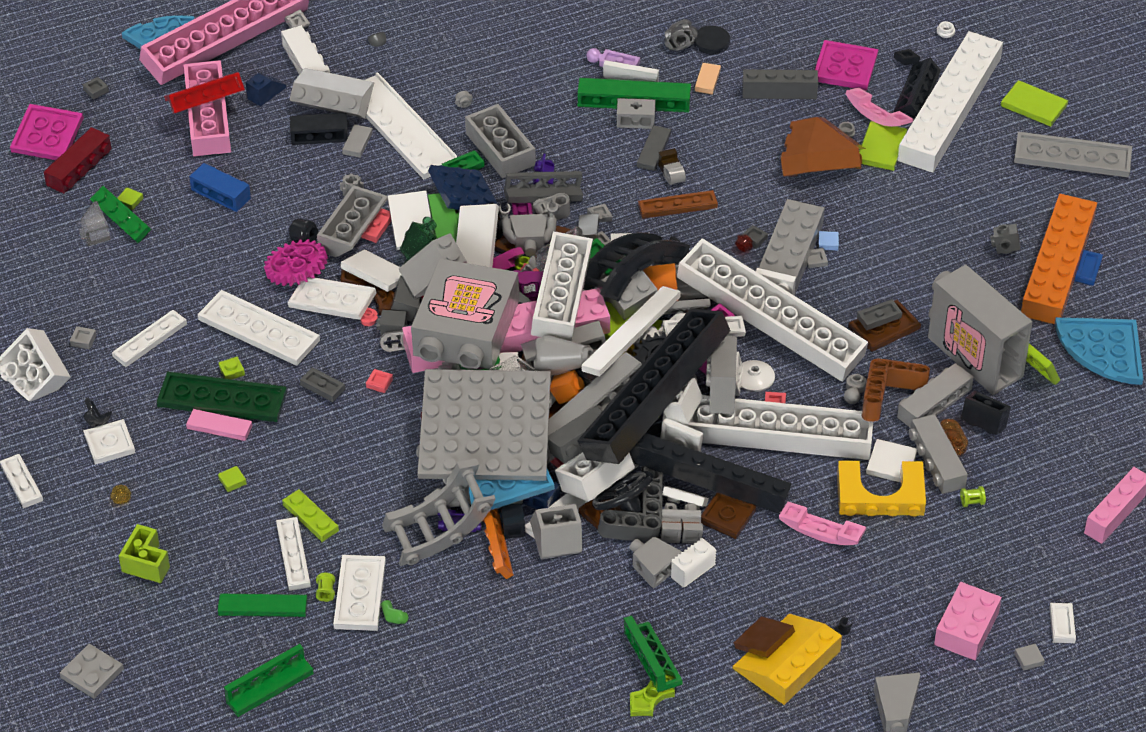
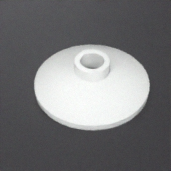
(756, 376)

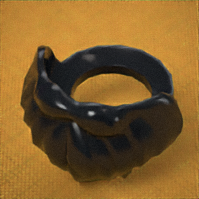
(93, 415)

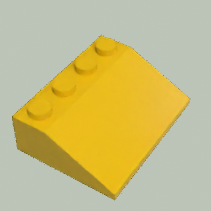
(794, 661)

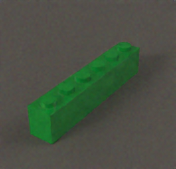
(606, 92)

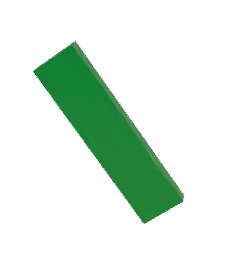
(262, 605)

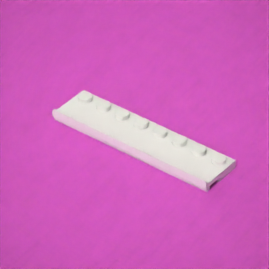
(405, 129)

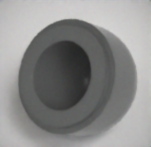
(377, 39)

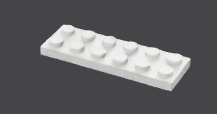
(259, 327)

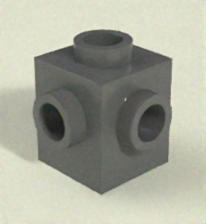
(1005, 238)

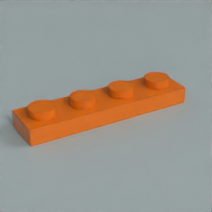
(497, 544)

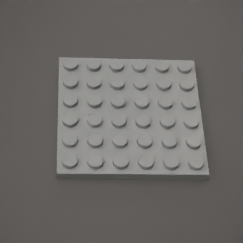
(485, 417)

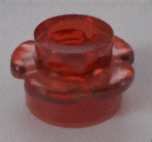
(744, 243)

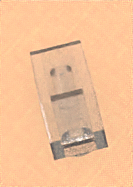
(94, 226)

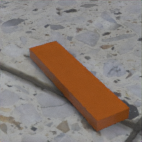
(677, 204)

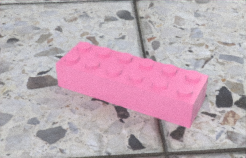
(209, 120)

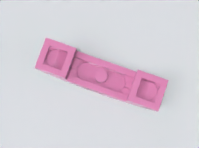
(862, 102)
(819, 528)

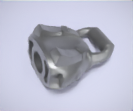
(680, 35)

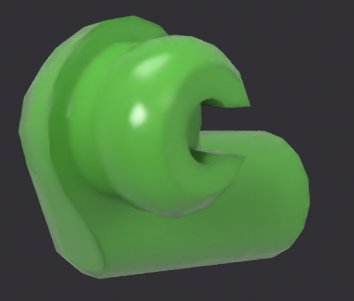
(393, 615)

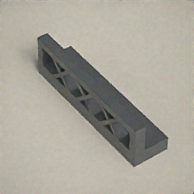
(527, 193)

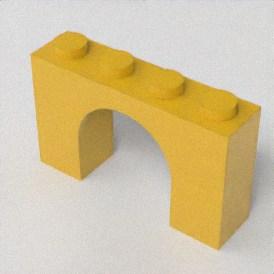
(856, 500)

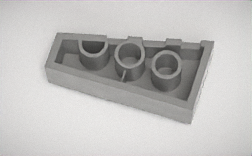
(722, 376)

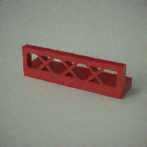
(205, 92)

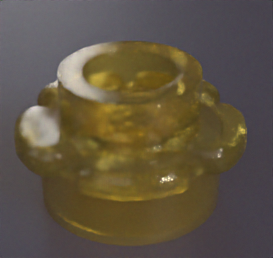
(120, 494)

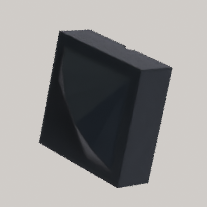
(906, 57)

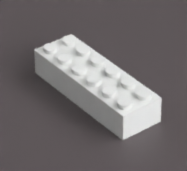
(561, 286)

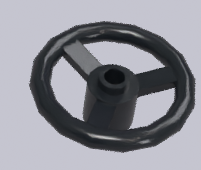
(625, 496)

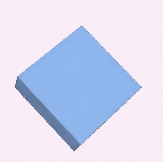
(828, 240)

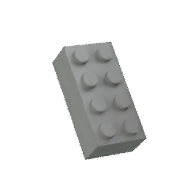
(500, 140)

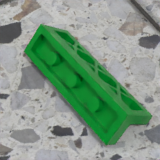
(650, 659)
(269, 682)

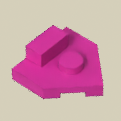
(506, 260)

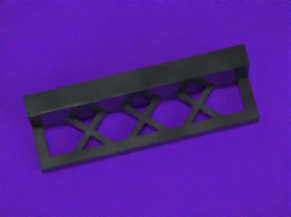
(918, 87)

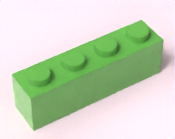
(444, 217)

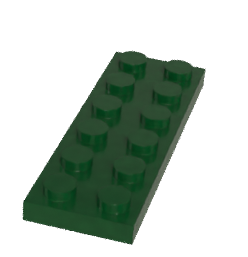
(222, 396)

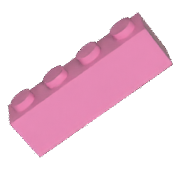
(1116, 506)

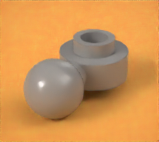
(855, 385)

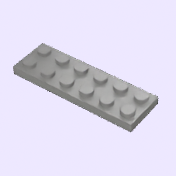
(1073, 154)

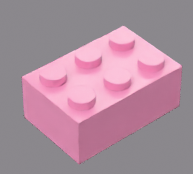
(967, 621)

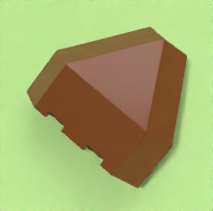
(817, 147)

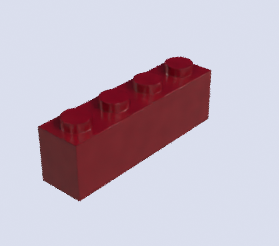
(77, 160)

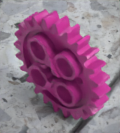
(295, 262)

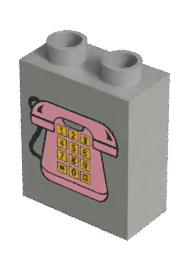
(465, 314)
(979, 328)

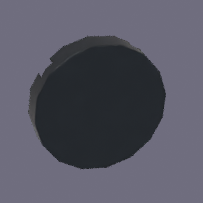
(712, 39)

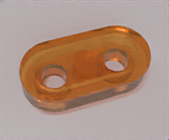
(955, 435)

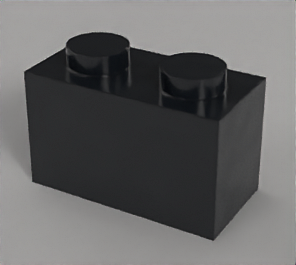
(985, 413)

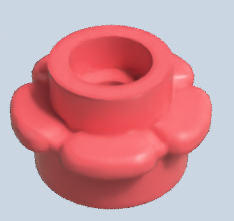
(369, 317)

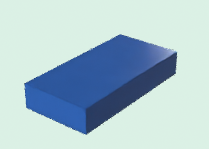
(1088, 267)

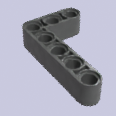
(635, 525)

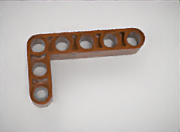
(891, 374)

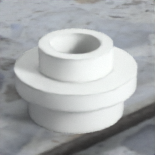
(945, 29)

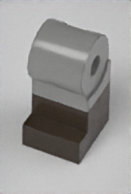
(671, 167)

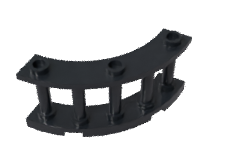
(640, 251)

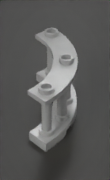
(459, 479)

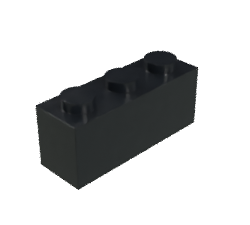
(318, 128)

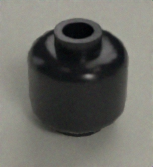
(302, 230)

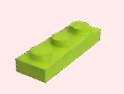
(310, 515)

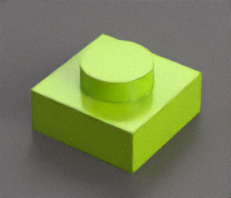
(231, 368)

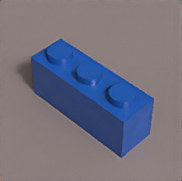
(220, 187)

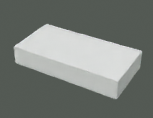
(1062, 623)

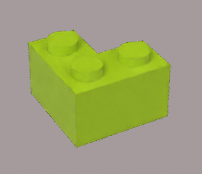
(142, 556)

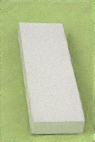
(623, 71)
(21, 481)

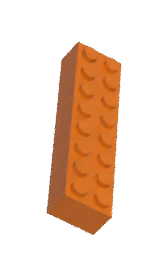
(1058, 258)

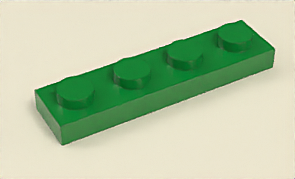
(121, 214)

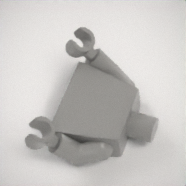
(529, 230)

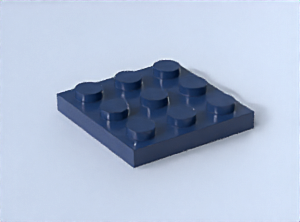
(461, 186)

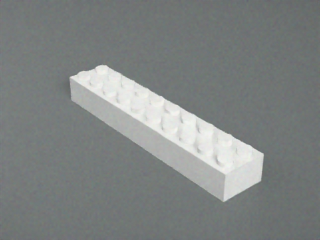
(950, 102)
(772, 309)
(786, 428)

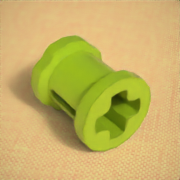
(972, 496)
(325, 587)

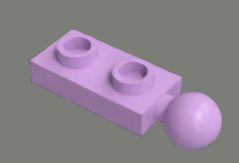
(594, 55)

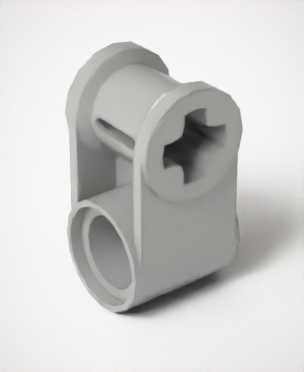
(560, 198)

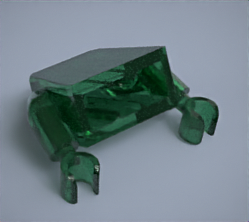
(418, 237)

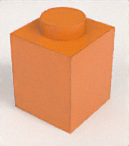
(566, 386)

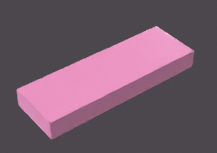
(219, 425)

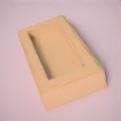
(707, 78)

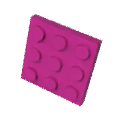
(846, 64)
(46, 132)

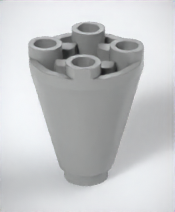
(560, 355)

